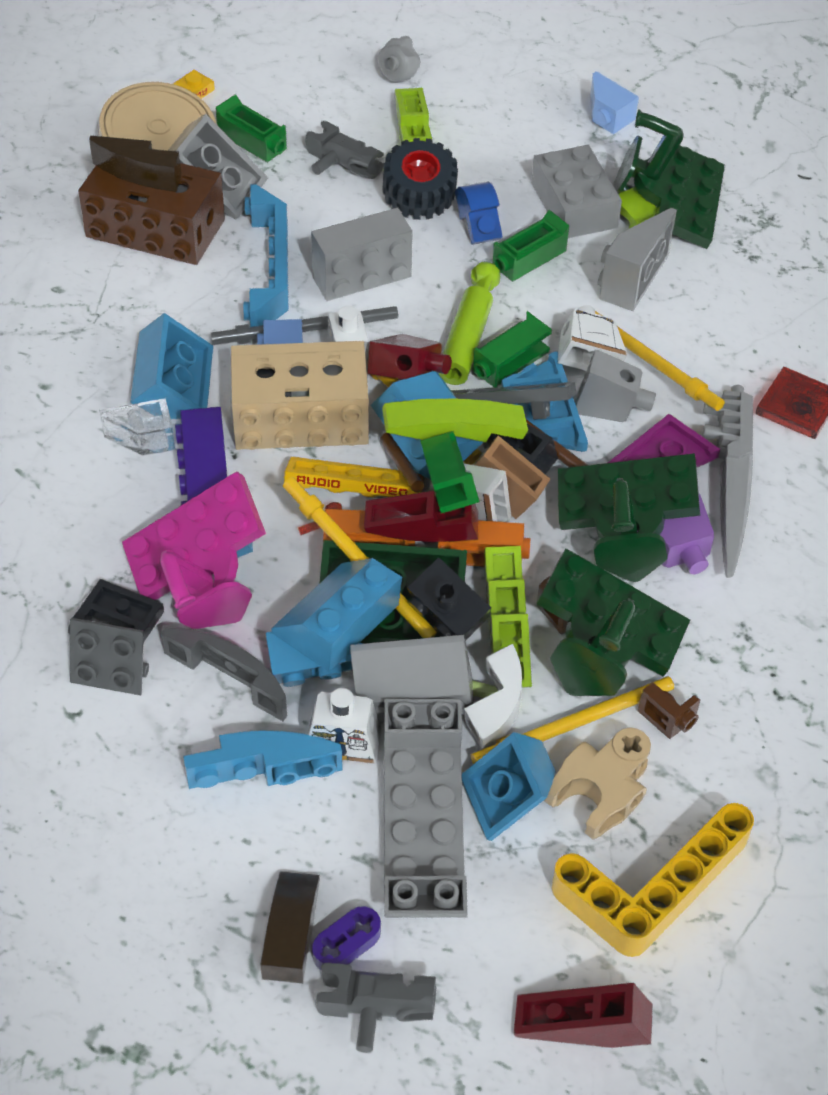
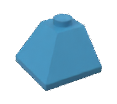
(508, 782)

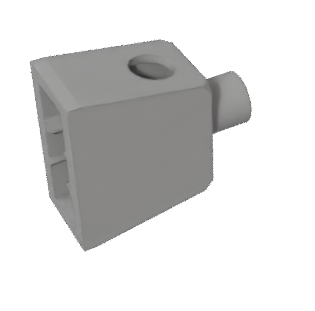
(612, 389)

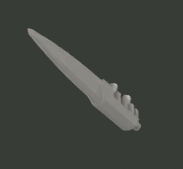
(736, 446)

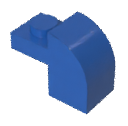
(479, 207)

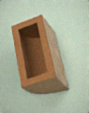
(523, 478)

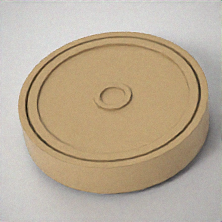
(151, 113)

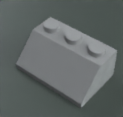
(413, 671)

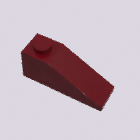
(586, 1016)

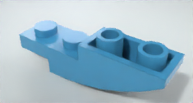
(278, 754)

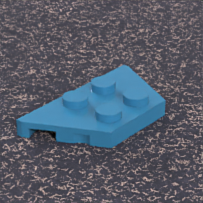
(564, 420)

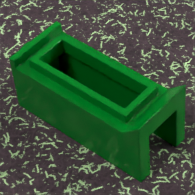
(251, 129)
(531, 247)
(511, 351)
(448, 474)

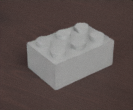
(576, 190)
(361, 254)

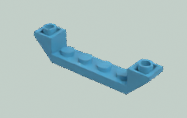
(273, 301)

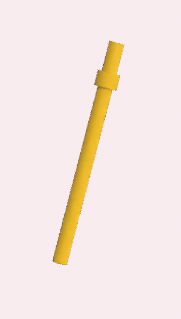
(693, 386)
(313, 509)
(584, 716)

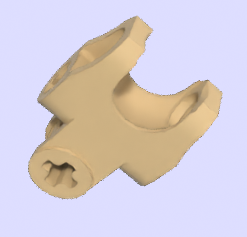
(606, 778)

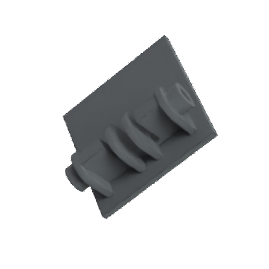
(107, 656)

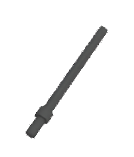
(244, 334)

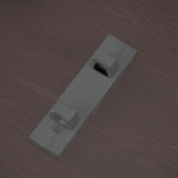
(538, 395)

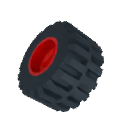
(420, 178)

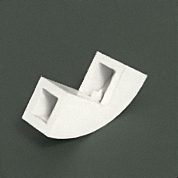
(496, 713)

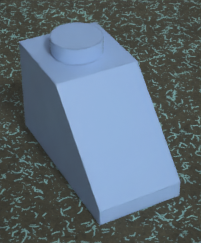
(611, 104)

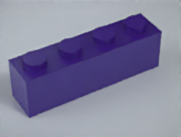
(202, 452)

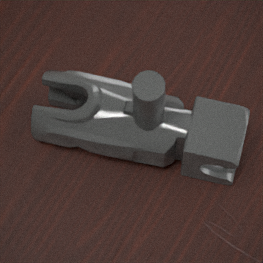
(339, 148)
(373, 997)

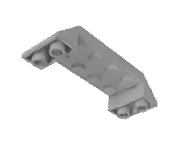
(423, 809)

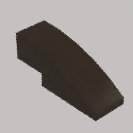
(137, 162)
(290, 927)

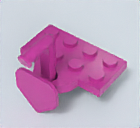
(193, 544)

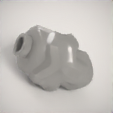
(399, 59)

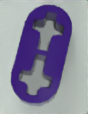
(342, 932)

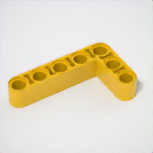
(663, 887)

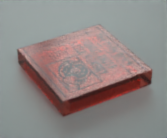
(796, 403)

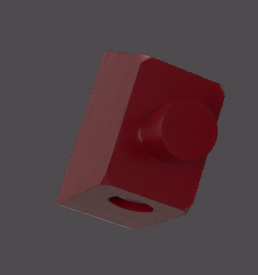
(406, 357)

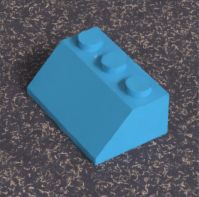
(172, 366)
(420, 387)
(340, 611)

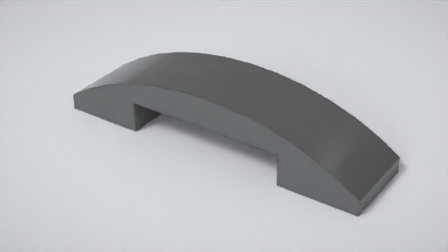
(194, 646)

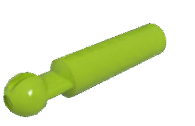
(470, 322)

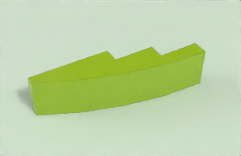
(412, 114)
(465, 417)
(507, 598)

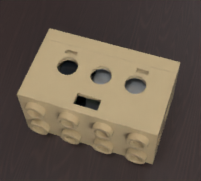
(299, 395)

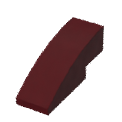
(420, 519)

